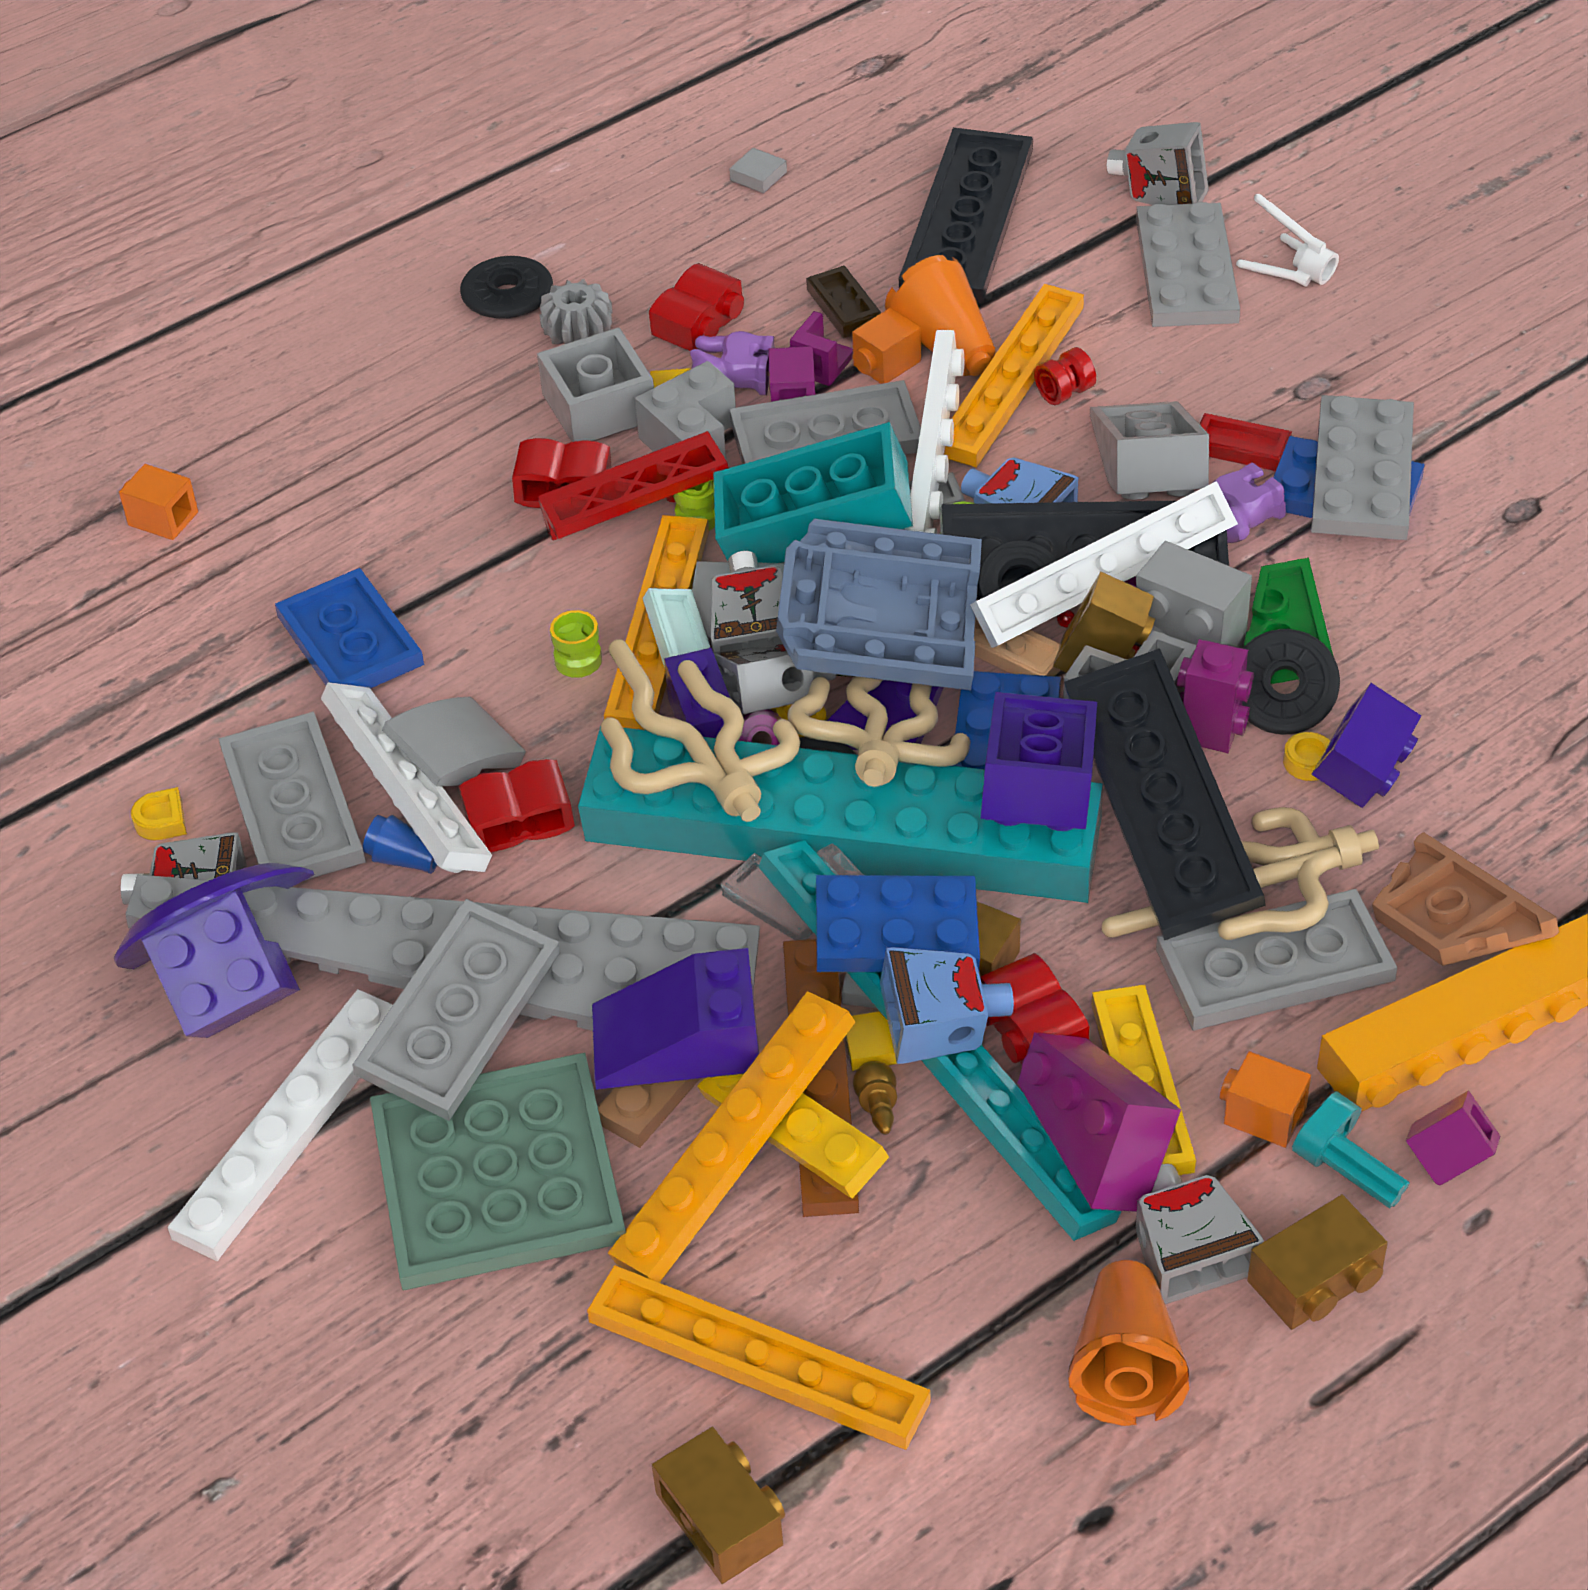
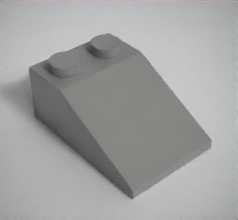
(1151, 449)

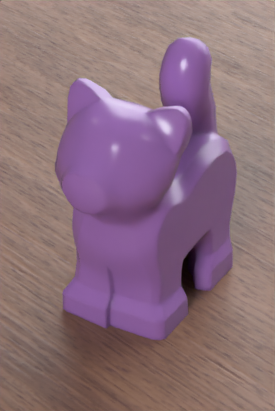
(742, 360)
(1250, 502)

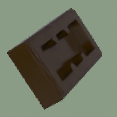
(842, 299)

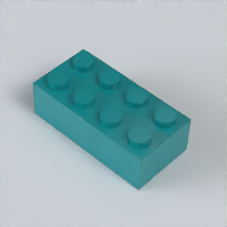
(840, 480)

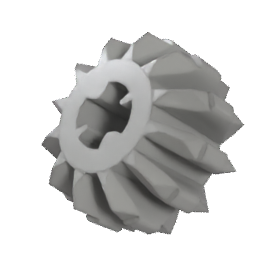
(575, 312)

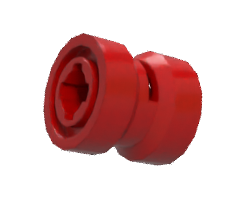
(1069, 374)

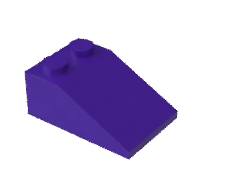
(1039, 761)
(678, 1023)

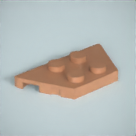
(1456, 907)

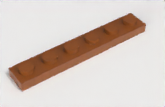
(830, 1083)

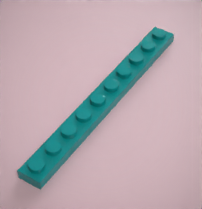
(968, 1076)

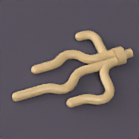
(878, 752)
(726, 773)
(1301, 860)

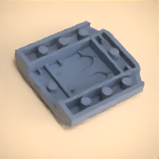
(881, 603)

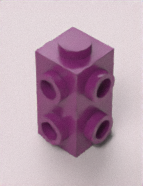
(1215, 692)

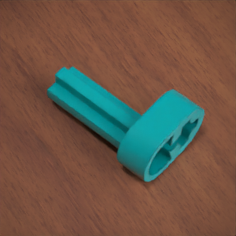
(1325, 1141)

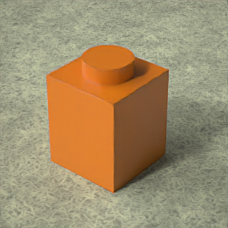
(886, 346)
(158, 501)
(1265, 1098)

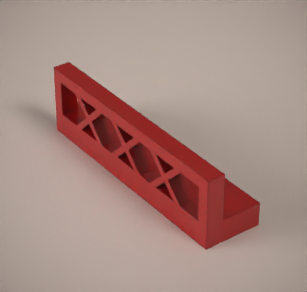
(631, 485)

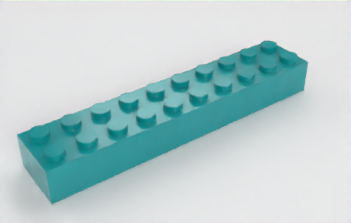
(908, 827)

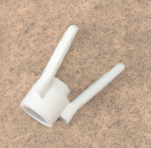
(1311, 259)

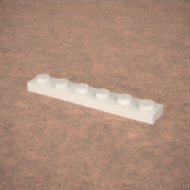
(936, 432)
(1118, 555)
(421, 802)
(278, 1132)

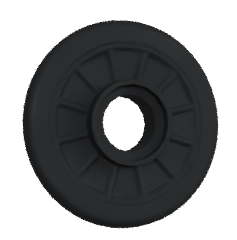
(481, 283)
(1317, 681)

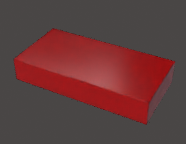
(1244, 441)

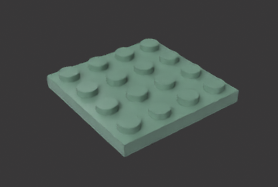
(504, 1180)

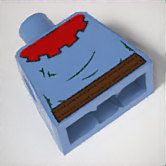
(1020, 483)
(938, 1002)

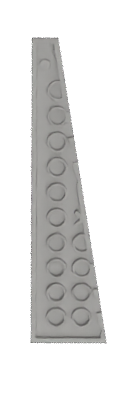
(395, 933)

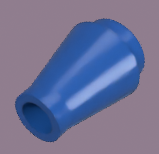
(396, 844)

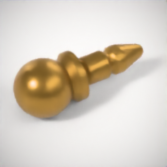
(877, 1093)

